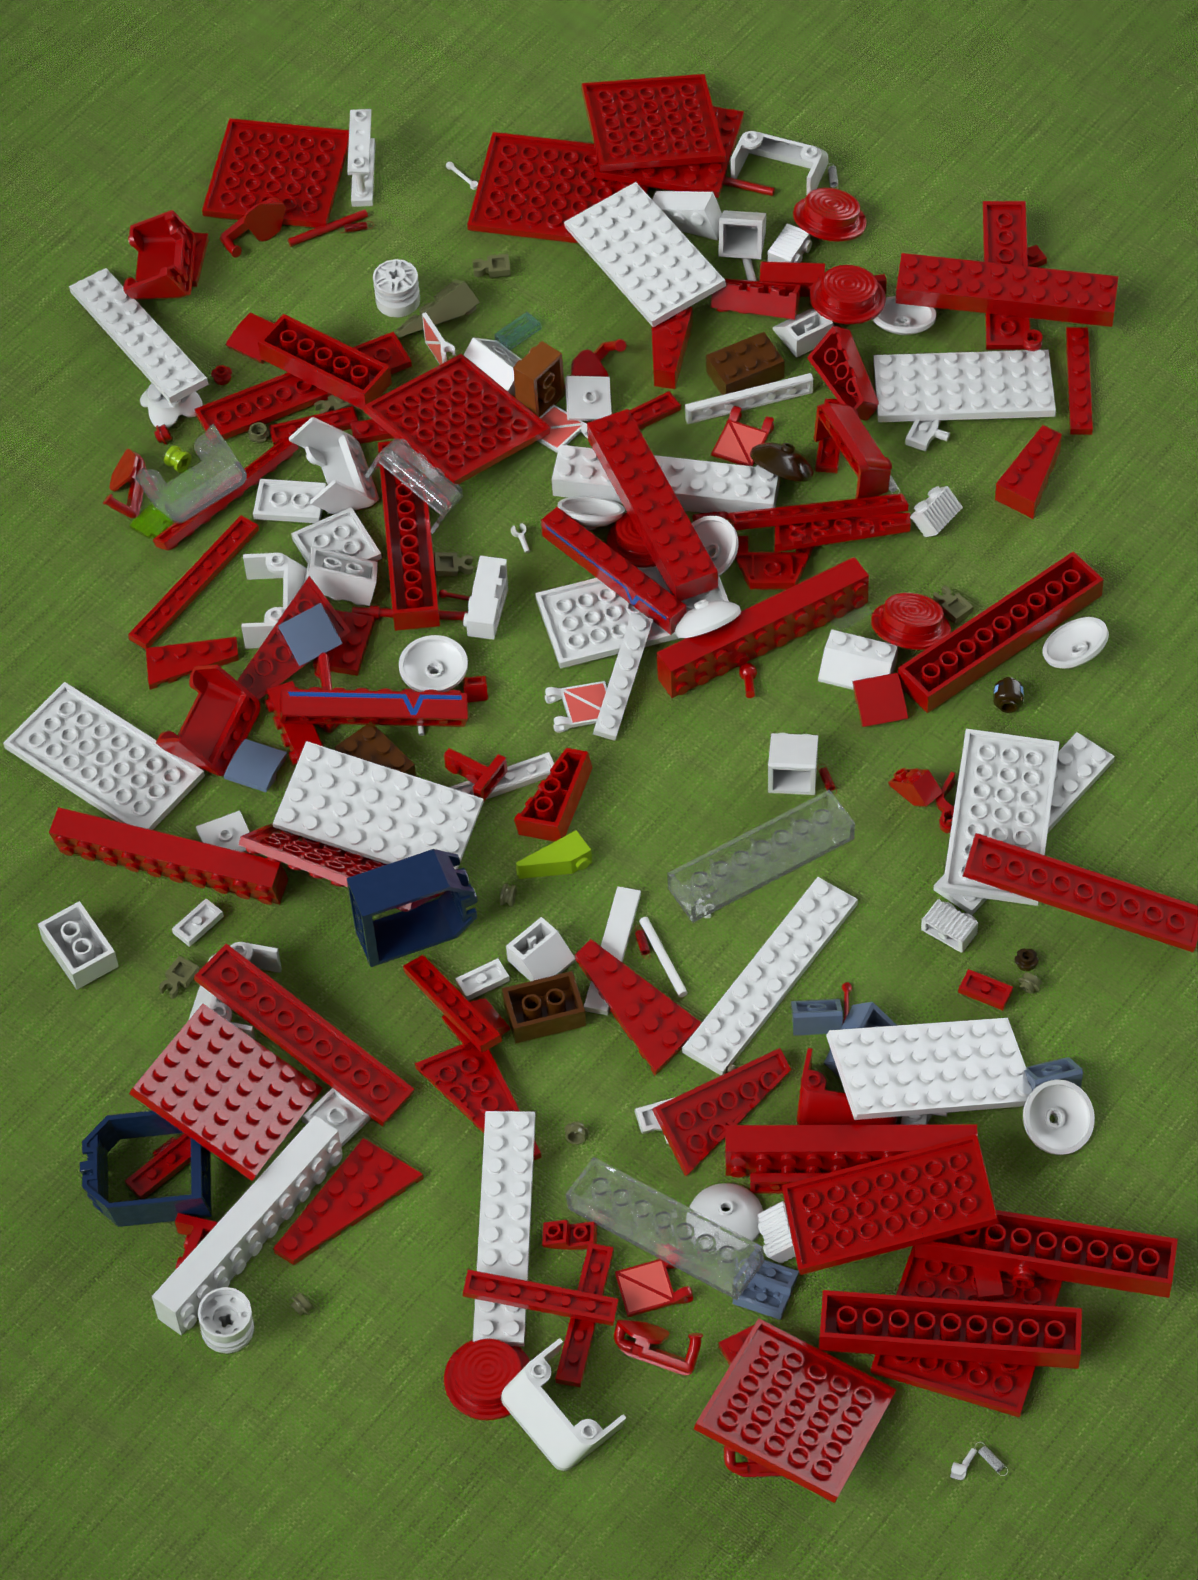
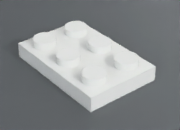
(287, 501)

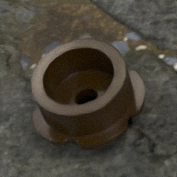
(1023, 964)

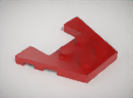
(771, 569)

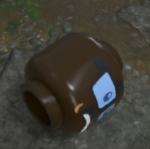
(1008, 695)

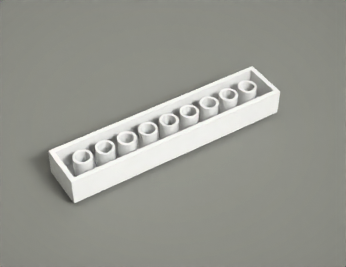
(696, 483)
(248, 1224)

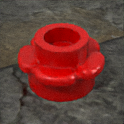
(221, 375)
(162, 434)

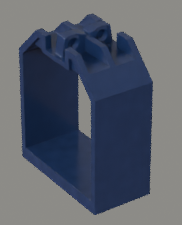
(403, 884)
(144, 1211)

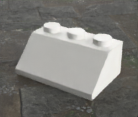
(494, 361)
(342, 576)
(855, 658)

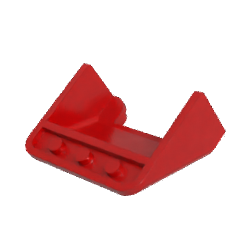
(215, 722)

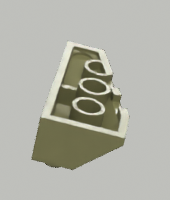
(449, 303)

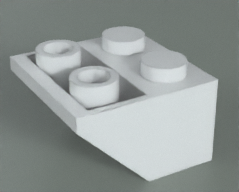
(803, 332)
(539, 951)

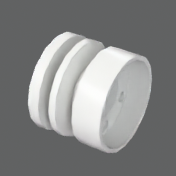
(396, 288)
(224, 1307)

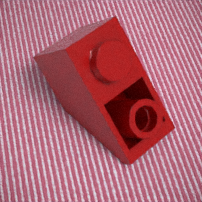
(916, 786)

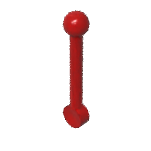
(443, 593)
(846, 987)

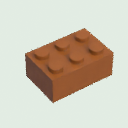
(539, 378)

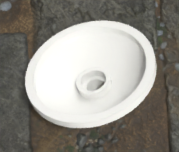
(905, 319)
(592, 511)
(718, 537)
(706, 617)
(1075, 642)
(430, 656)
(1072, 1116)
(742, 1204)

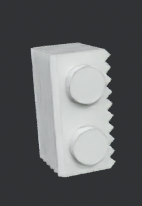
(790, 245)
(935, 511)
(950, 925)
(776, 1233)

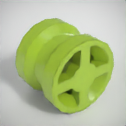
(177, 459)

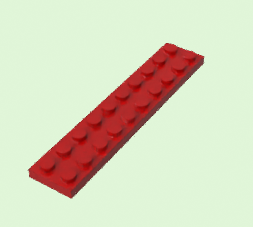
(287, 393)
(1083, 892)
(304, 1034)

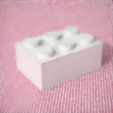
(78, 945)

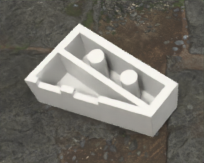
(691, 211)
(487, 598)

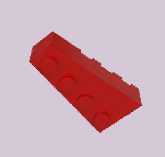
(758, 298)
(669, 347)
(844, 372)
(1029, 473)
(556, 800)

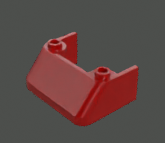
(856, 445)
(827, 1107)

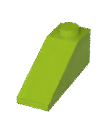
(558, 858)

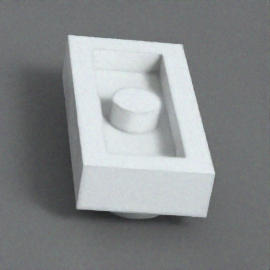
(197, 922)
(482, 979)

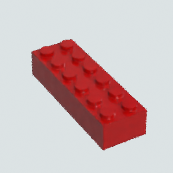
(324, 362)

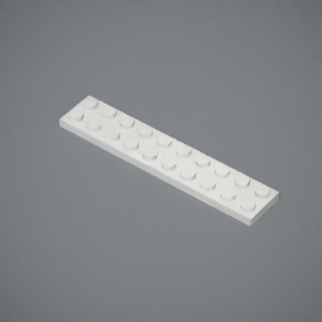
(139, 336)
(1077, 769)
(769, 976)
(505, 1218)

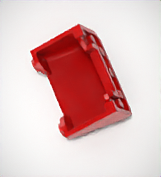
(164, 258)

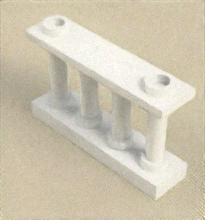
(361, 157)

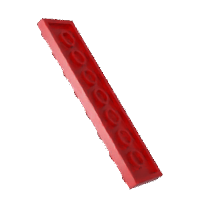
(1005, 244)

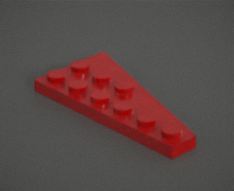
(839, 530)
(274, 658)
(644, 1012)
(470, 1083)
(698, 1117)
(350, 1195)

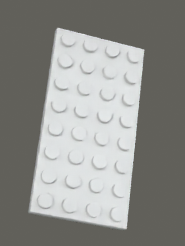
(644, 254)
(964, 385)
(591, 619)
(103, 759)
(1001, 795)
(373, 808)
(930, 1068)

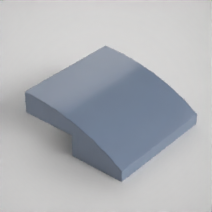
(310, 634)
(255, 765)
(769, 1290)

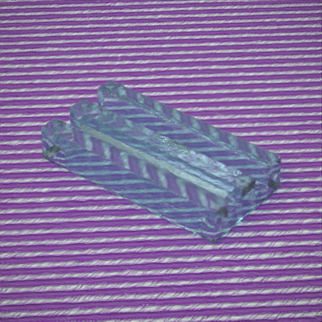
(520, 332)

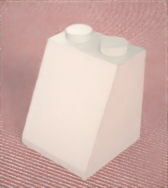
(741, 234)
(792, 763)

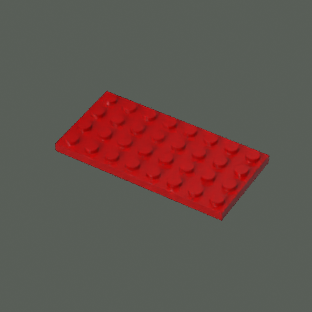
(313, 857)
(889, 1204)

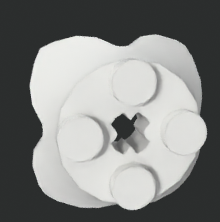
(163, 412)

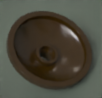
(782, 461)

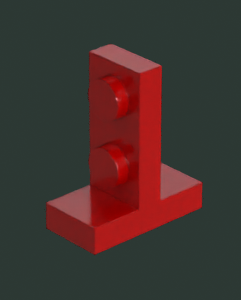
(483, 777)
(196, 1231)

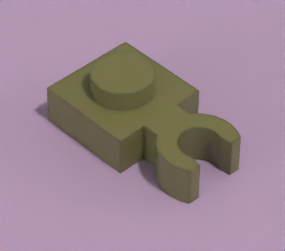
(495, 265)
(333, 403)
(448, 564)
(953, 606)
(179, 974)

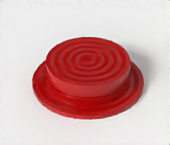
(830, 215)
(847, 295)
(628, 543)
(910, 621)
(479, 1374)

